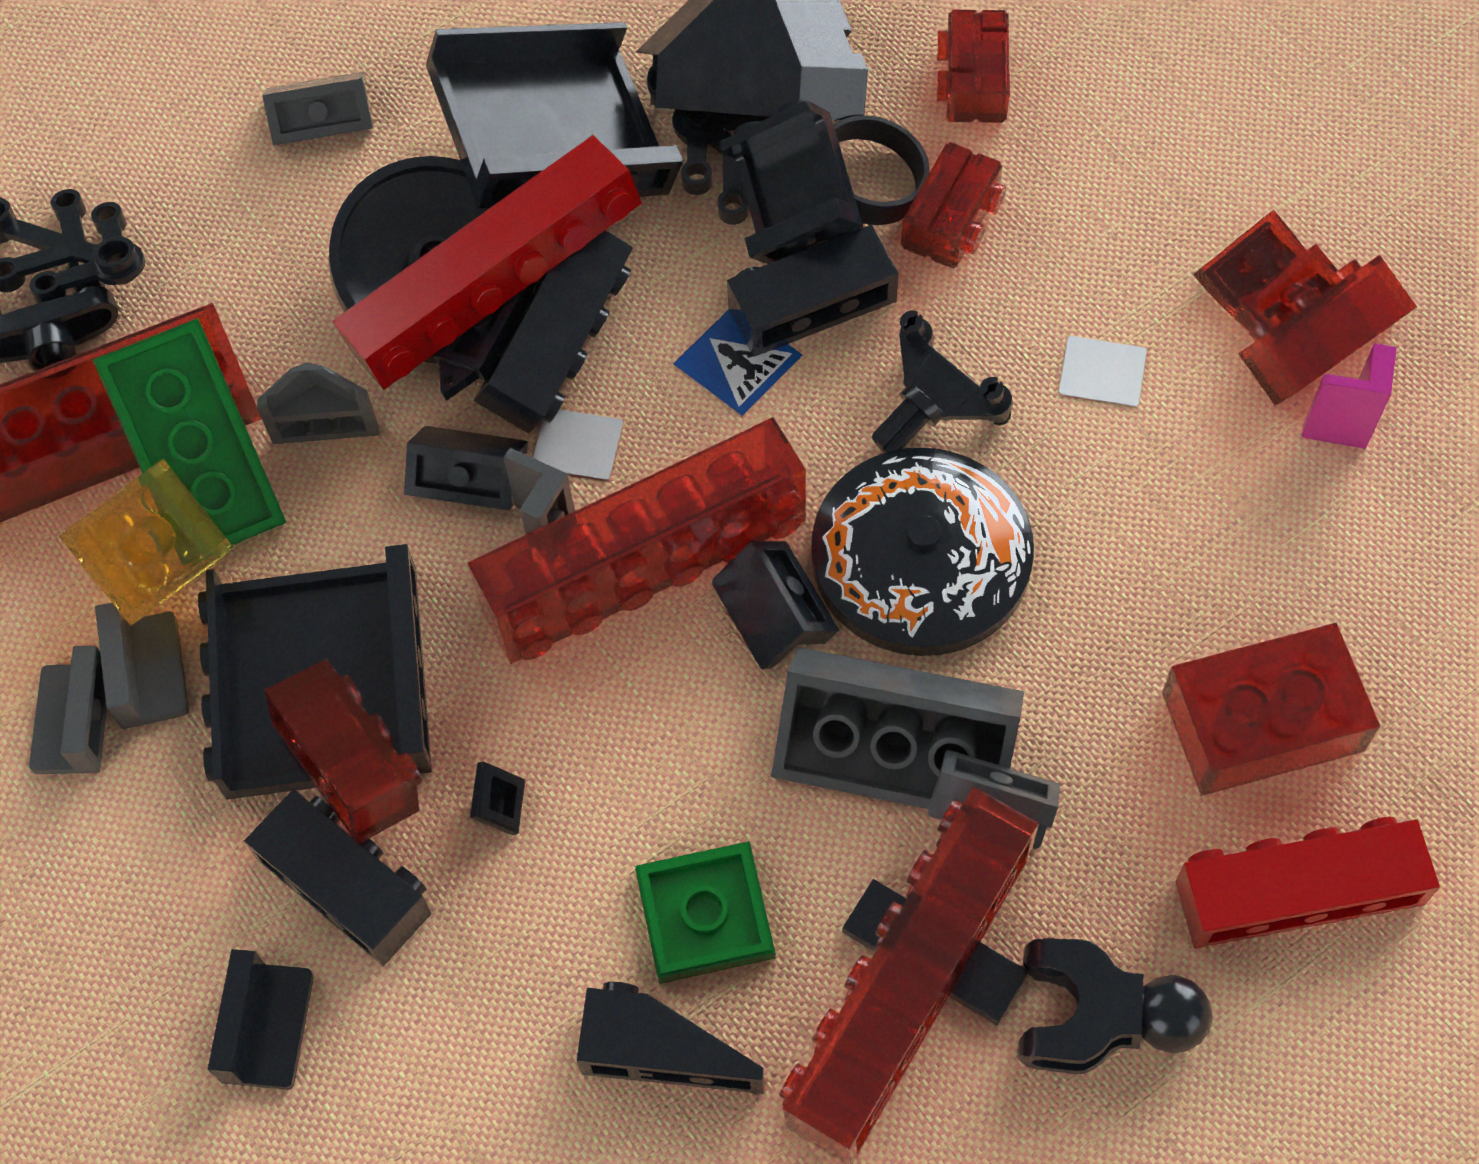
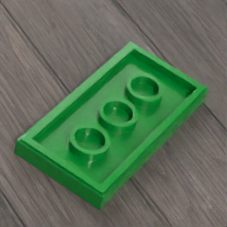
(183, 412)

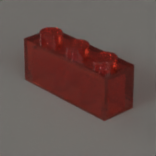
(1325, 328)
(344, 750)

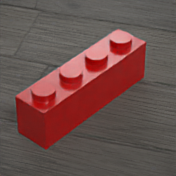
(1305, 881)

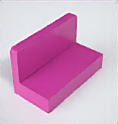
(1350, 408)

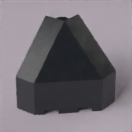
(756, 58)

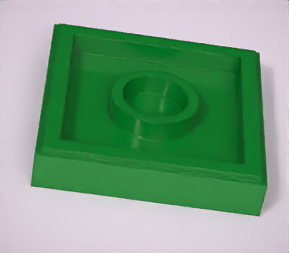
(704, 912)

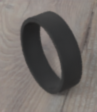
(901, 142)

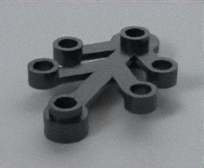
(710, 132)
(111, 261)

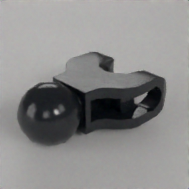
(1110, 1009)

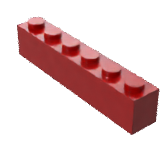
(488, 261)

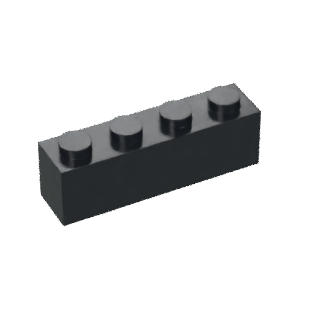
(552, 331)

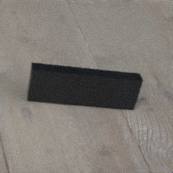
(987, 981)

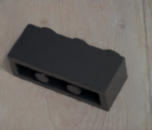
(812, 290)
(339, 876)

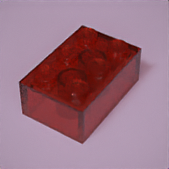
(1269, 708)

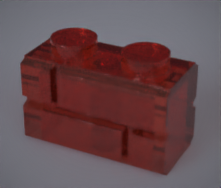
(976, 66)
(952, 206)

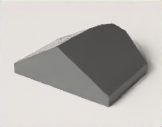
(316, 406)

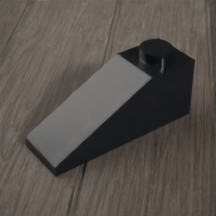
(646, 1041)

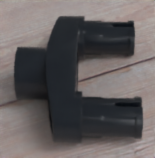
(53, 328)

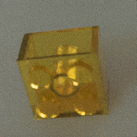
(146, 542)

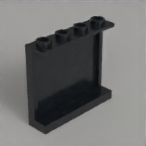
(534, 95)
(281, 625)

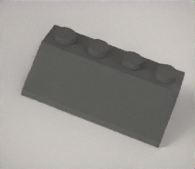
(886, 726)

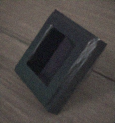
(497, 798)

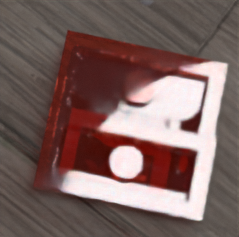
(1265, 273)

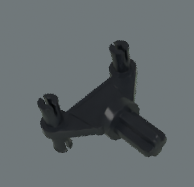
(936, 390)

